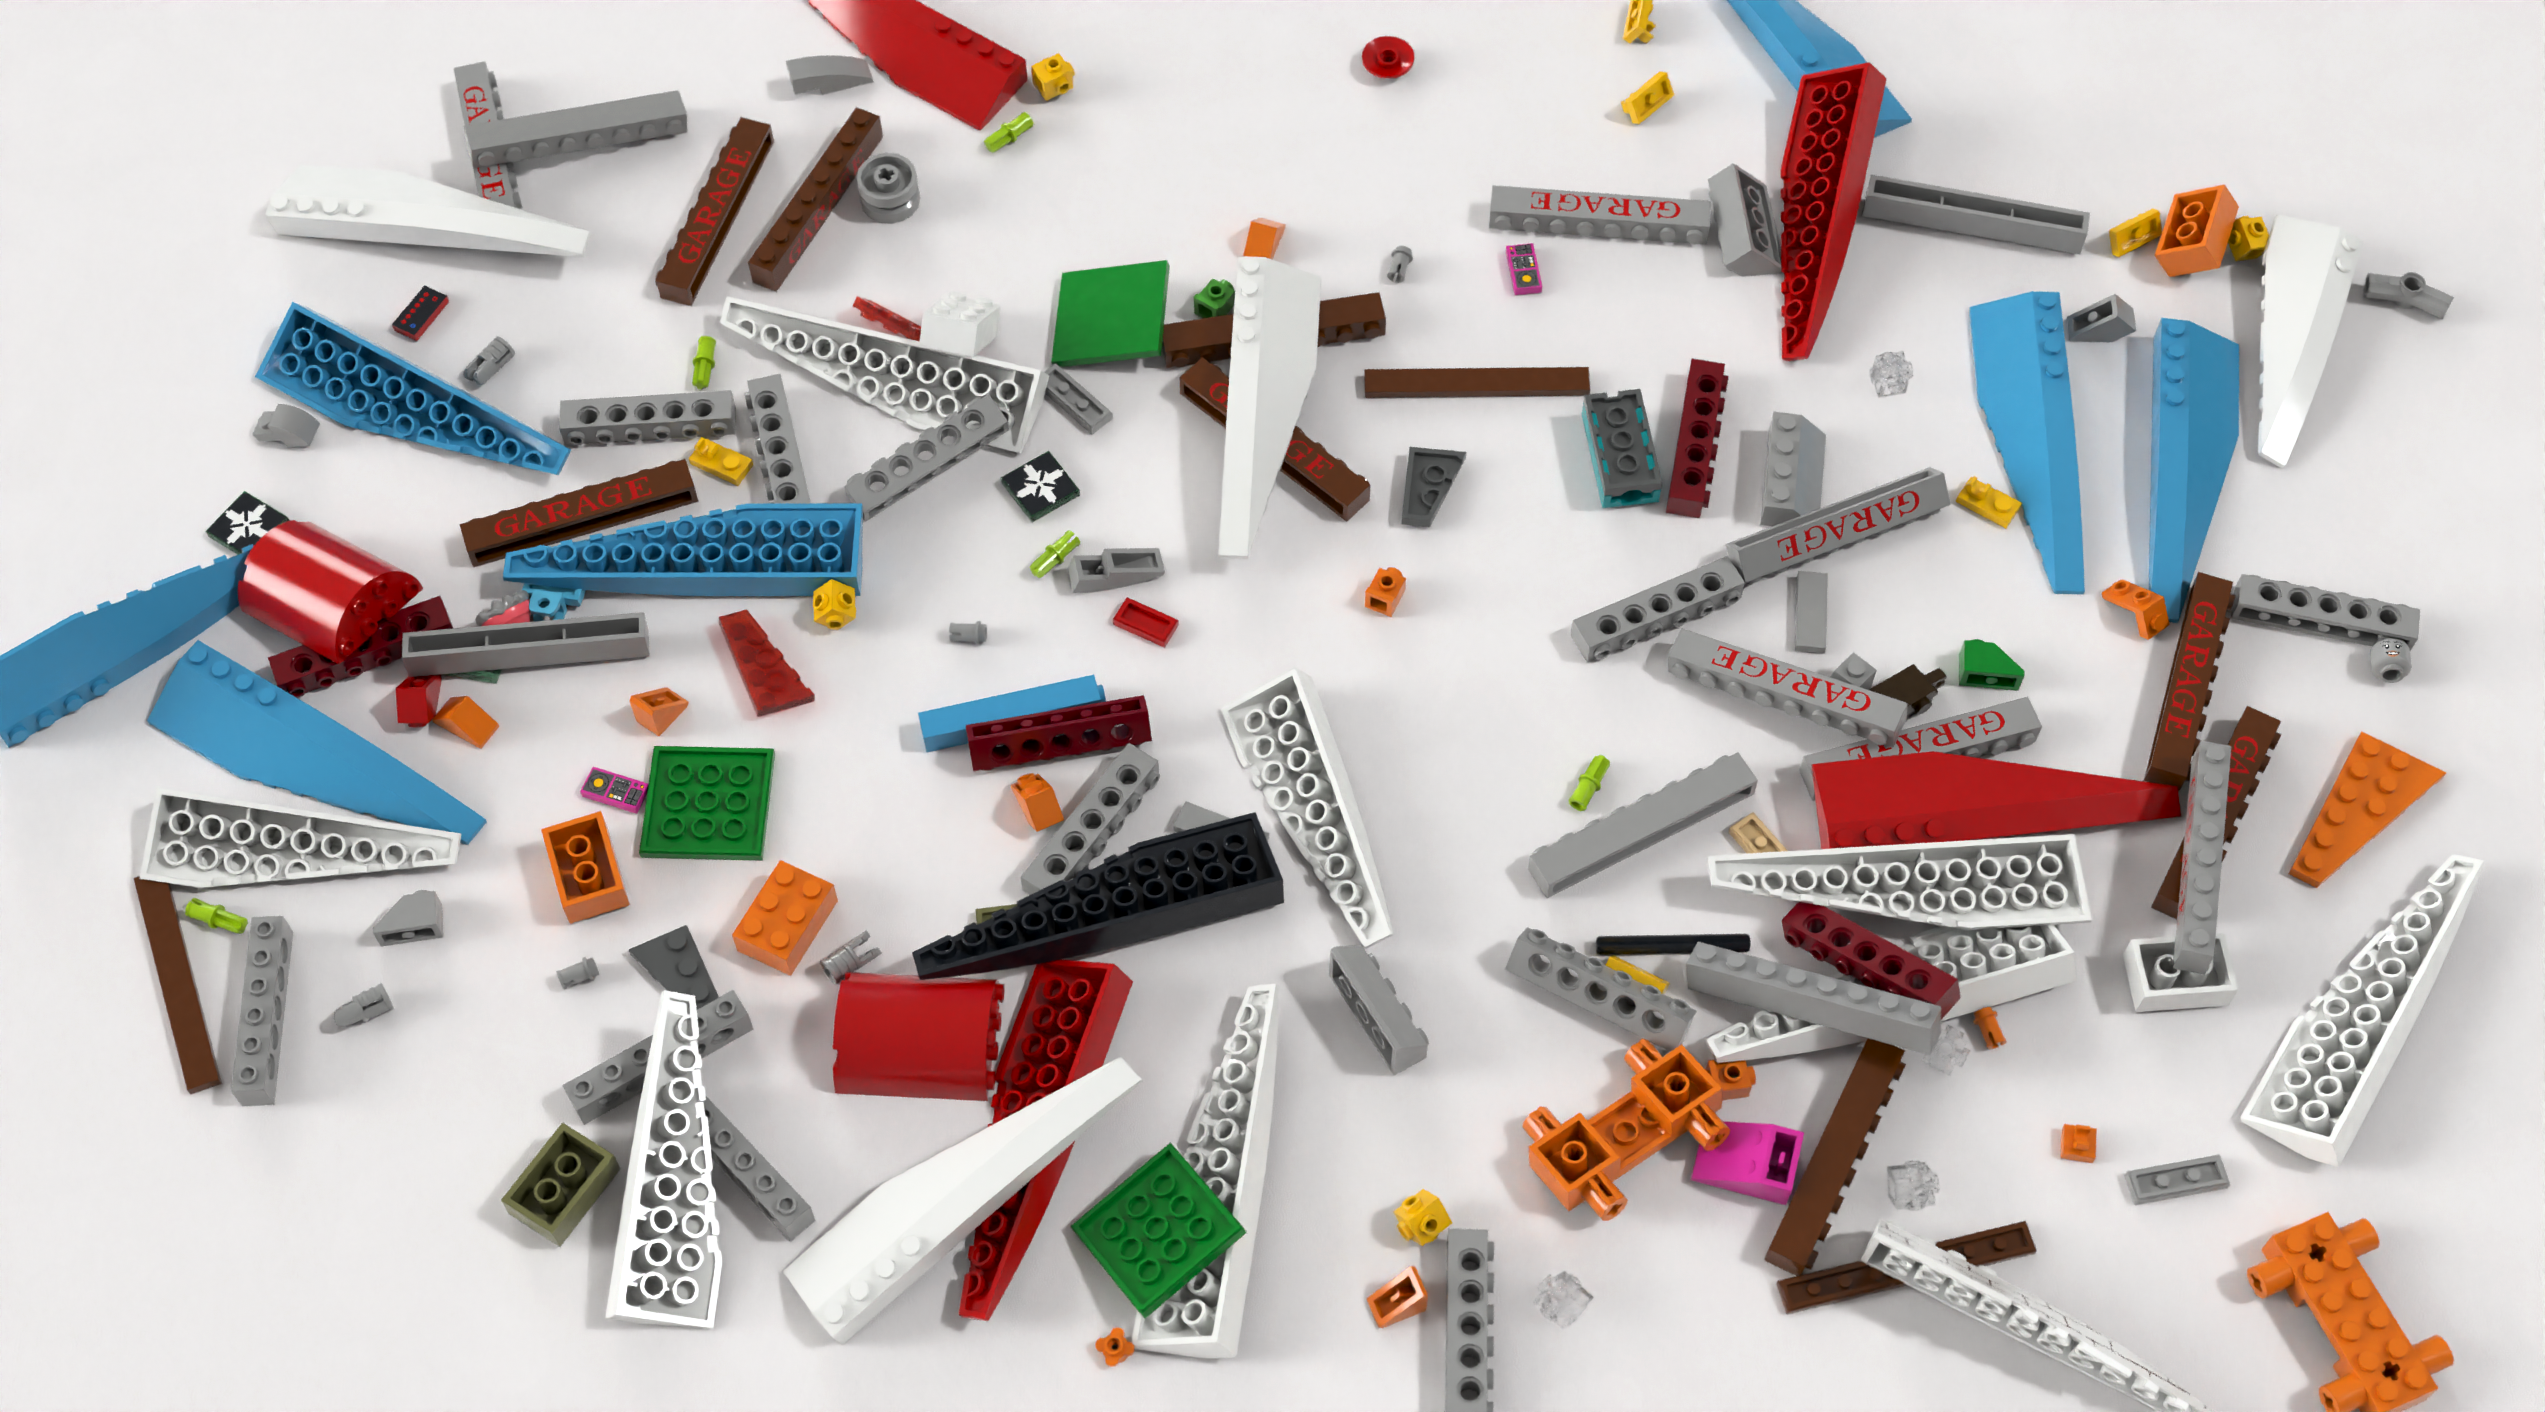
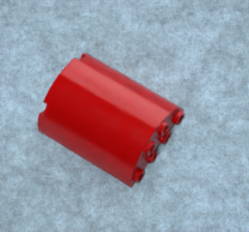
(321, 588)
(916, 1036)

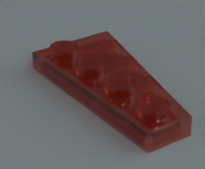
(762, 667)

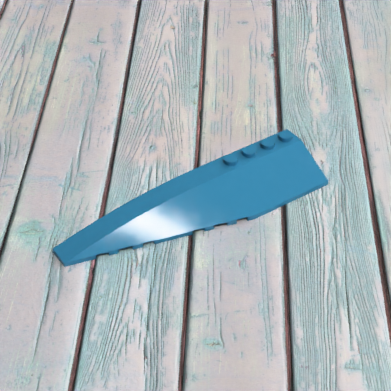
(393, 397)
(2190, 449)
(716, 554)
(105, 647)

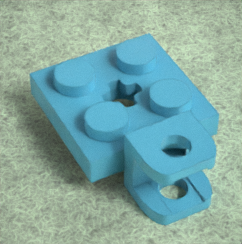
(551, 600)

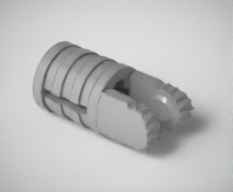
(489, 361)
(846, 960)
(355, 1010)

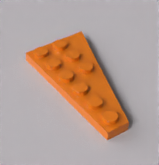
(2365, 799)

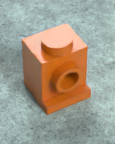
(1385, 591)
(1732, 1087)

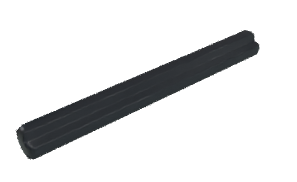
(1669, 943)

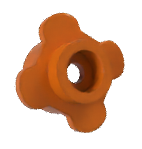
(1119, 1355)

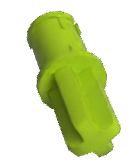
(1009, 132)
(703, 362)
(1054, 554)
(1589, 783)
(215, 916)

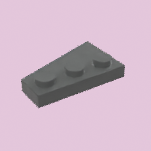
(1428, 483)
(677, 965)

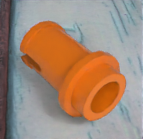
(1989, 1027)

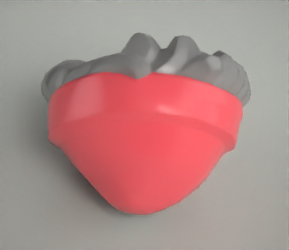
(511, 610)

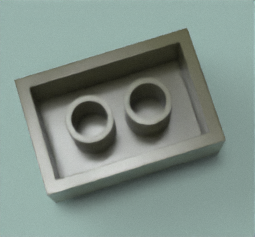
(561, 1184)

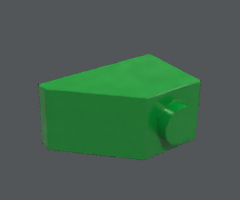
(1988, 667)

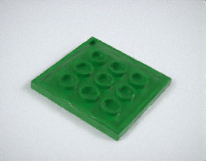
(1111, 314)
(707, 803)
(1158, 1230)

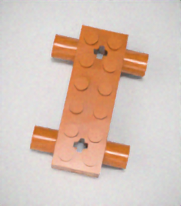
(1664, 1102)
(2322, 1269)

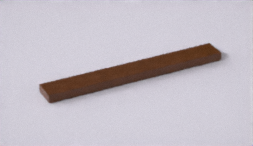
(1477, 382)
(178, 985)
(1860, 1279)

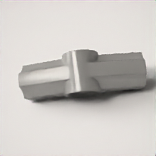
(2407, 292)

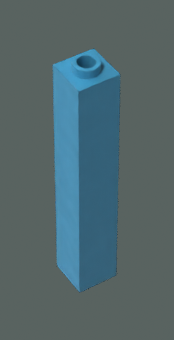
(947, 725)

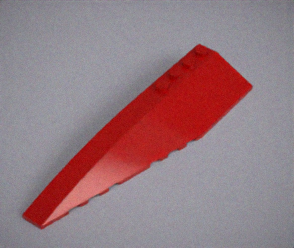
(931, 55)
(1822, 192)
(1970, 798)
(1054, 1041)

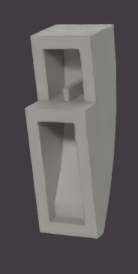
(828, 73)
(1114, 569)

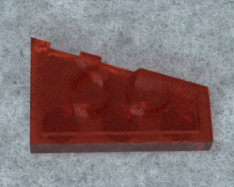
(890, 319)

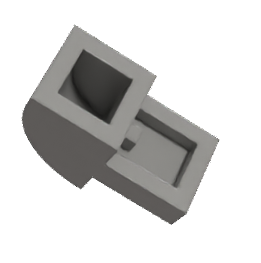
(287, 424)

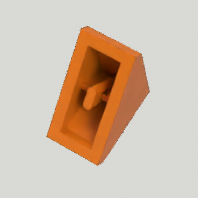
(1263, 238)
(657, 708)
(466, 720)
(1399, 1298)

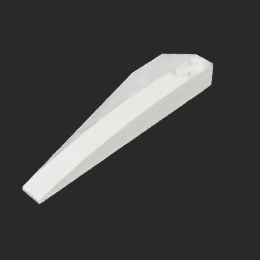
(2305, 295)

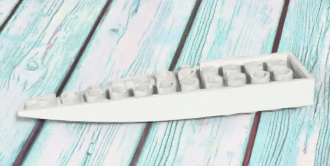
(410, 211)
(1268, 384)
(1990, 970)
(939, 1202)

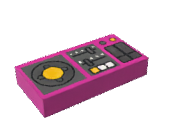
(1523, 269)
(614, 790)

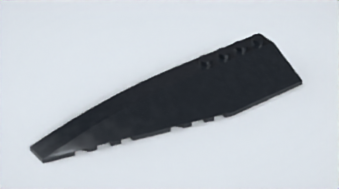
(1126, 900)

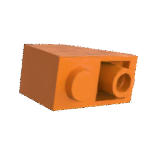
(1037, 801)

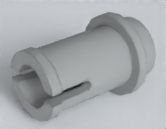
(1401, 257)
(968, 632)
(578, 973)

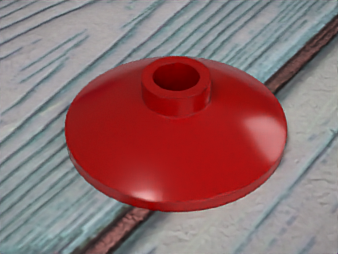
(1388, 57)

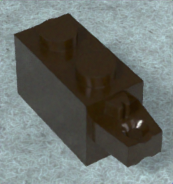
(1913, 688)

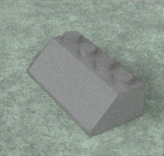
(1744, 223)
(1792, 469)
(1377, 1008)

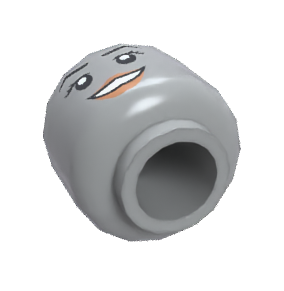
(2390, 660)

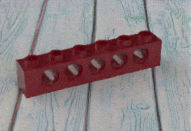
(1702, 378)
(379, 651)
(1070, 722)
(1868, 956)

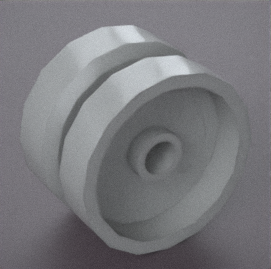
(888, 188)

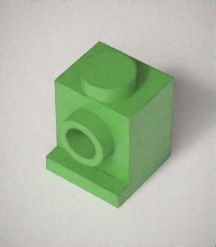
(1214, 299)

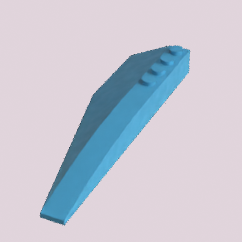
(1807, 45)
(2030, 412)
(292, 746)

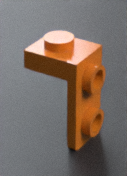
(2147, 606)

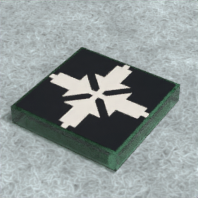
(1040, 486)
(244, 523)

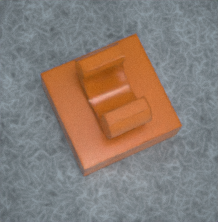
(2078, 1143)

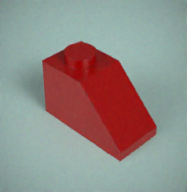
(418, 699)

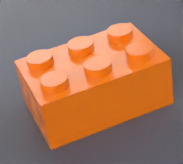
(2196, 231)
(585, 867)
(785, 917)

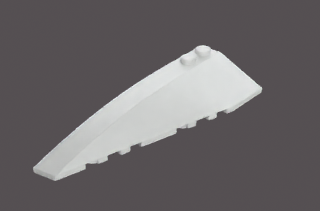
(1297, 766)
(239, 842)
(668, 1227)

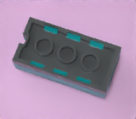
(1621, 448)

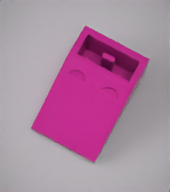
(1752, 1161)

